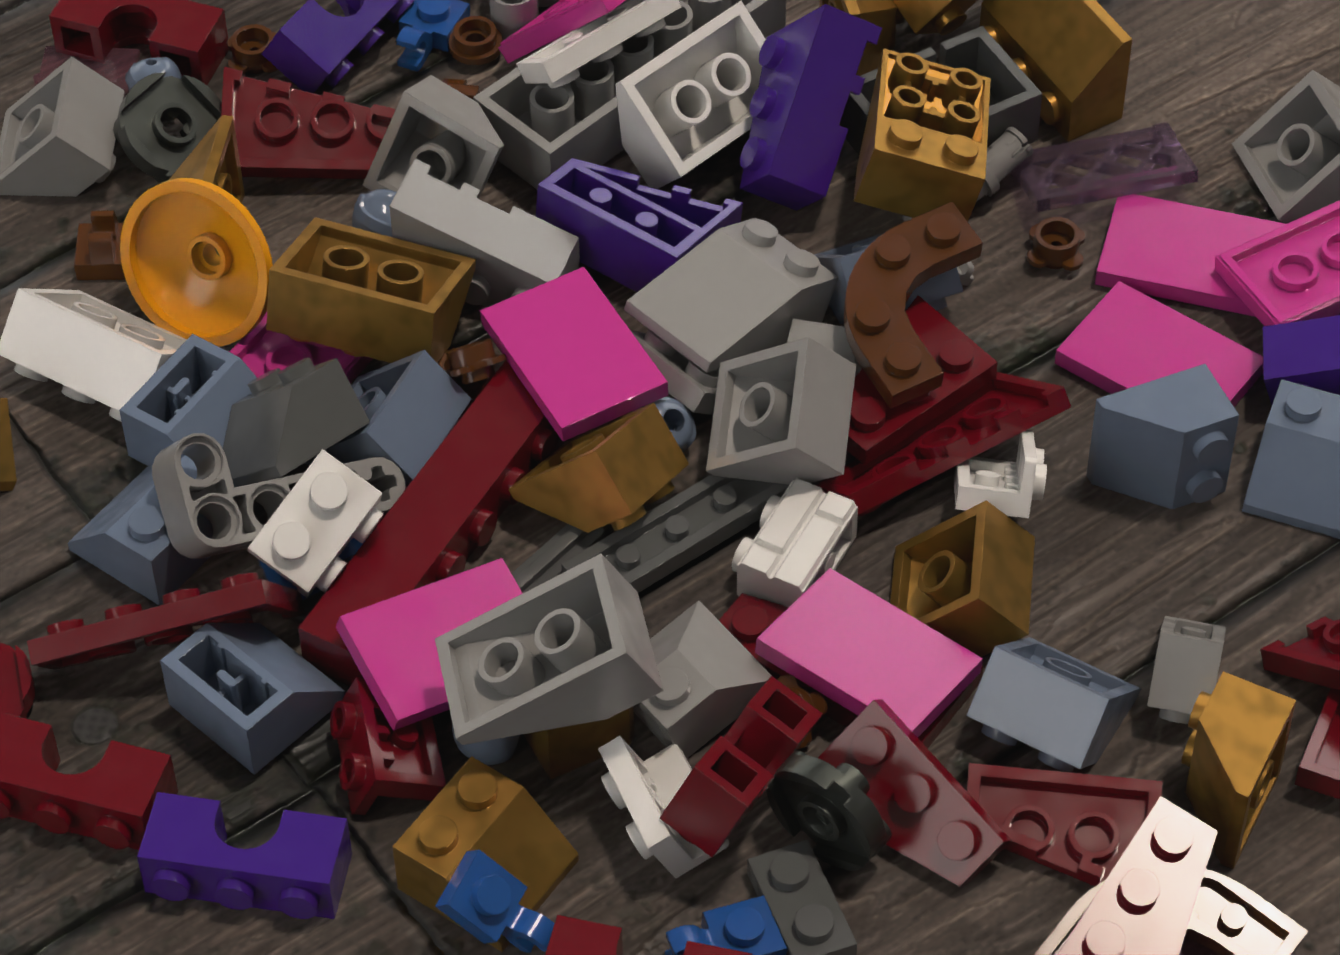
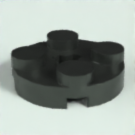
(172, 98)
(829, 808)

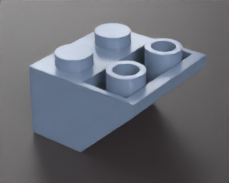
(184, 398)
(246, 690)

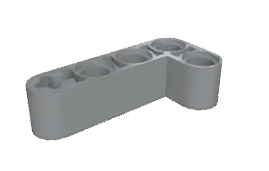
(230, 507)

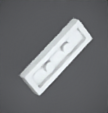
(595, 41)

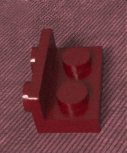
(383, 760)

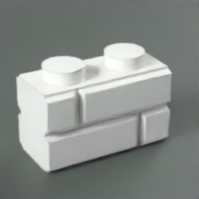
(796, 543)

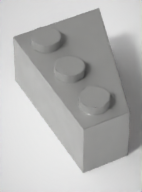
(509, 248)

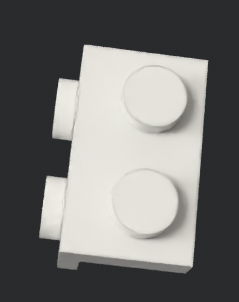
(1003, 483)
(317, 524)
(647, 791)

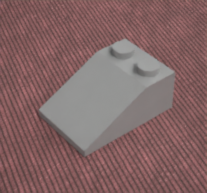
(734, 294)
(550, 657)

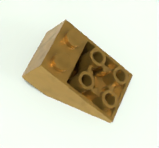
(923, 137)

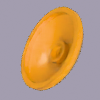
(175, 267)

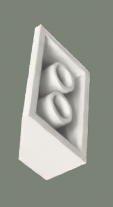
(691, 97)
(84, 345)

